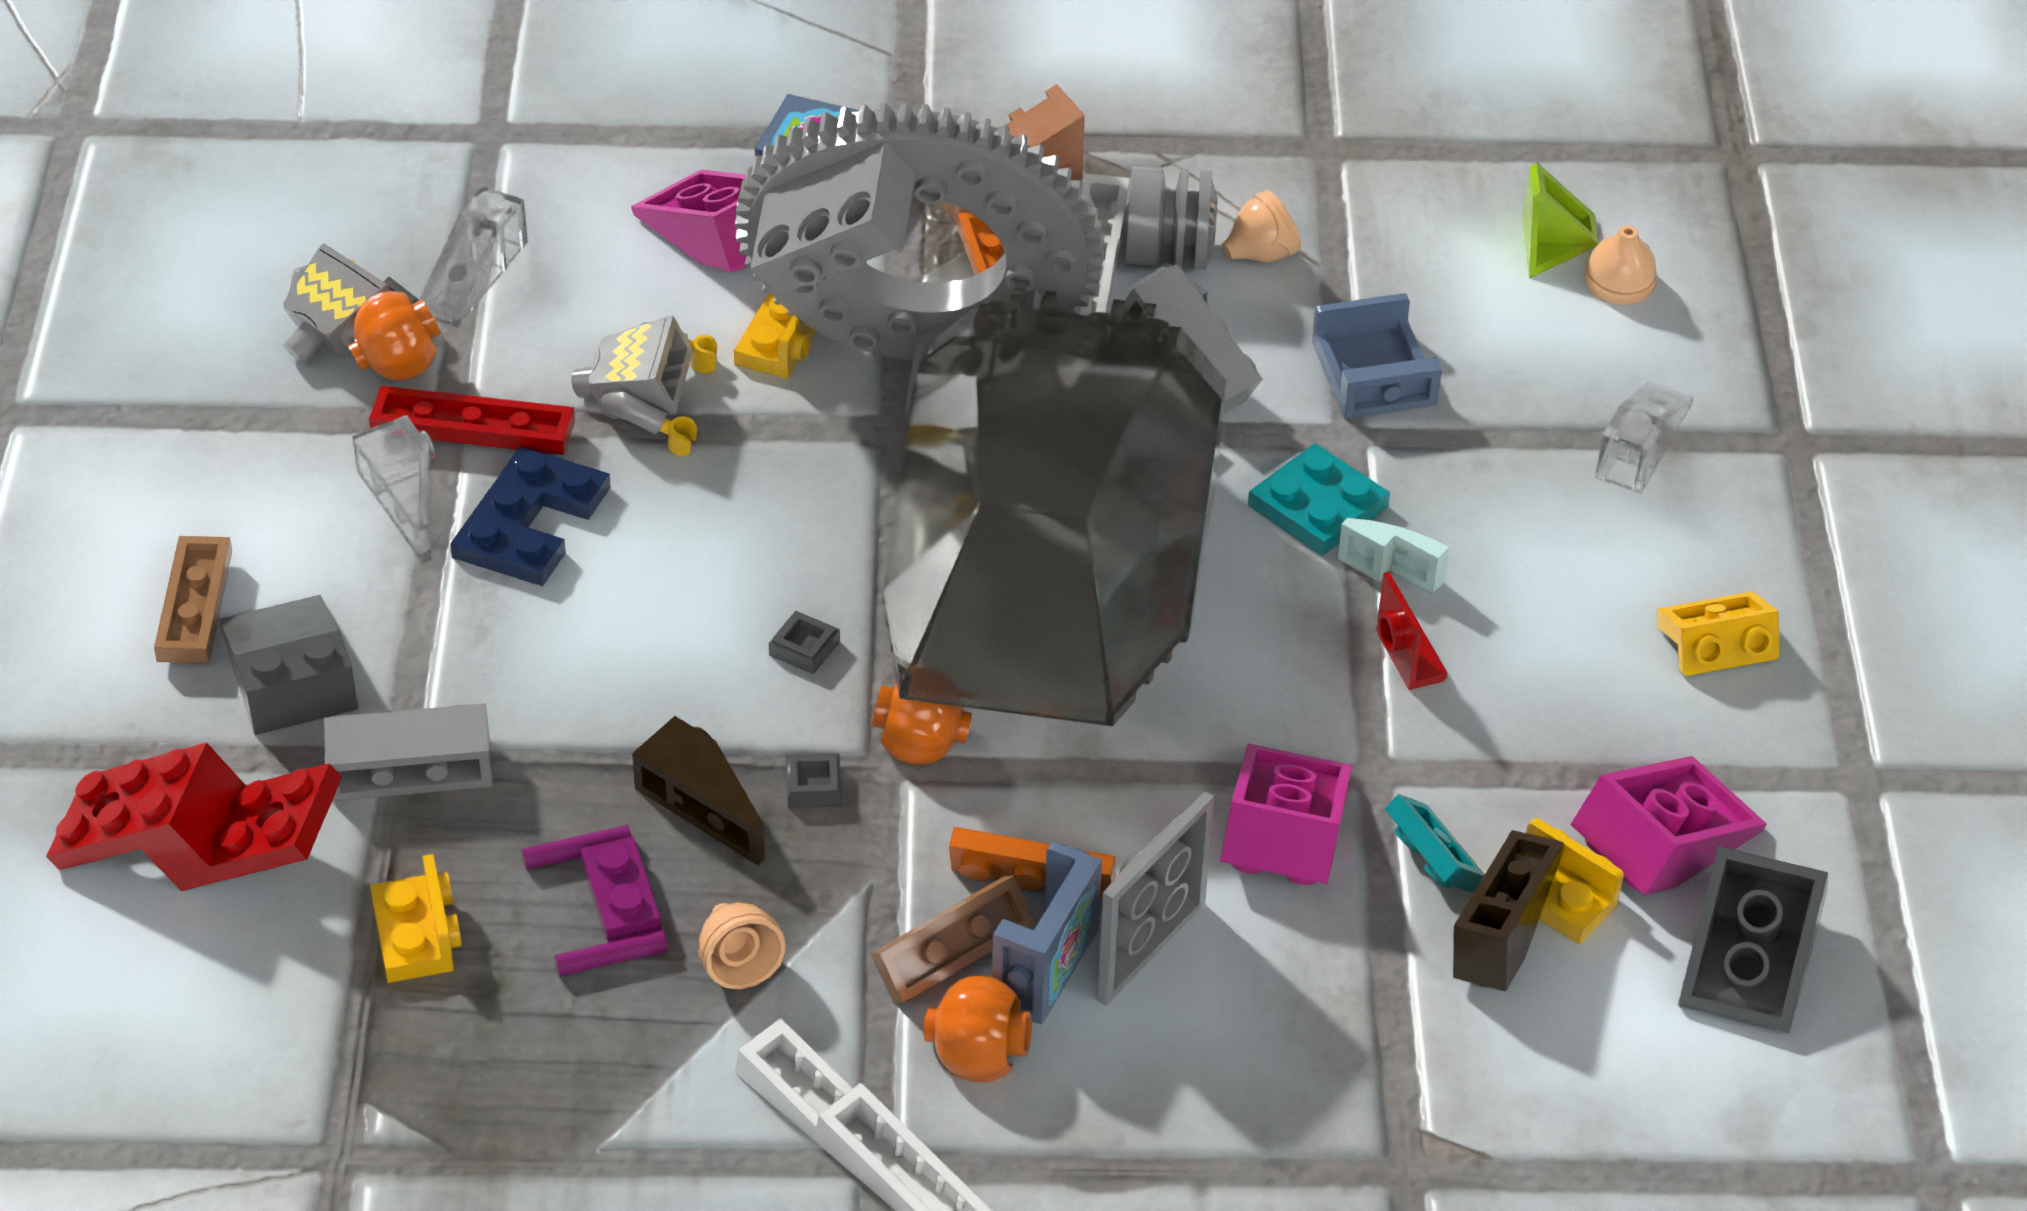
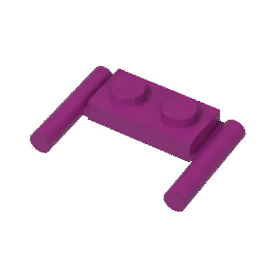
(619, 894)

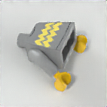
(325, 303)
(642, 377)

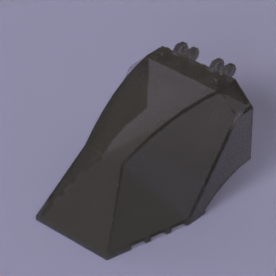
(1051, 509)

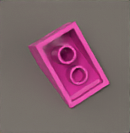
(698, 217)
(1285, 815)
(1663, 822)

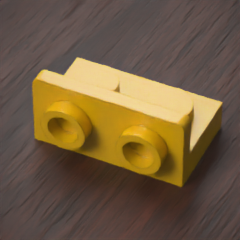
(773, 341)
(1722, 632)
(1582, 889)
(413, 924)

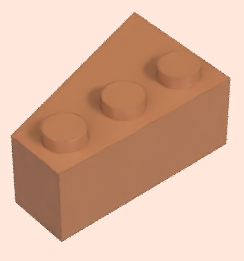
(1053, 124)

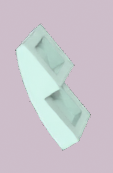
(1384, 548)

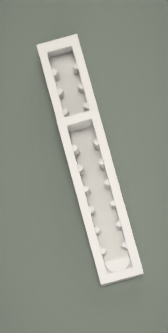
(1111, 198)
(850, 1124)

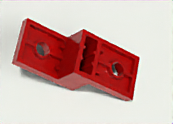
(195, 817)

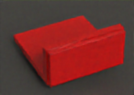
(1406, 639)

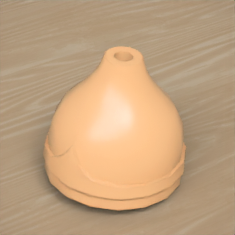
(1262, 231)
(1622, 268)
(740, 945)

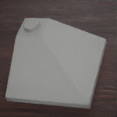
(1154, 896)

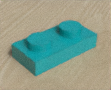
(1425, 833)

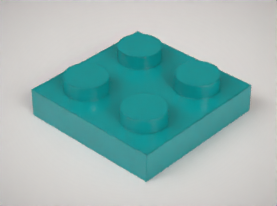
(1316, 496)

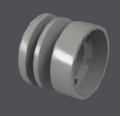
(1169, 217)

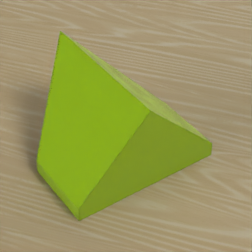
(1554, 222)

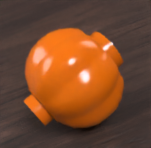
(394, 336)
(916, 729)
(978, 1028)

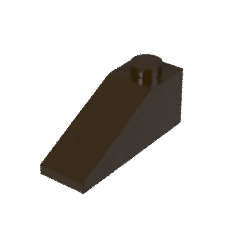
(693, 779)
(1504, 911)

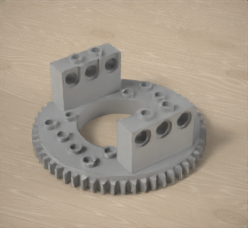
(845, 196)

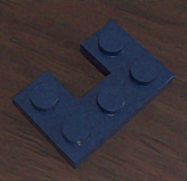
(498, 529)

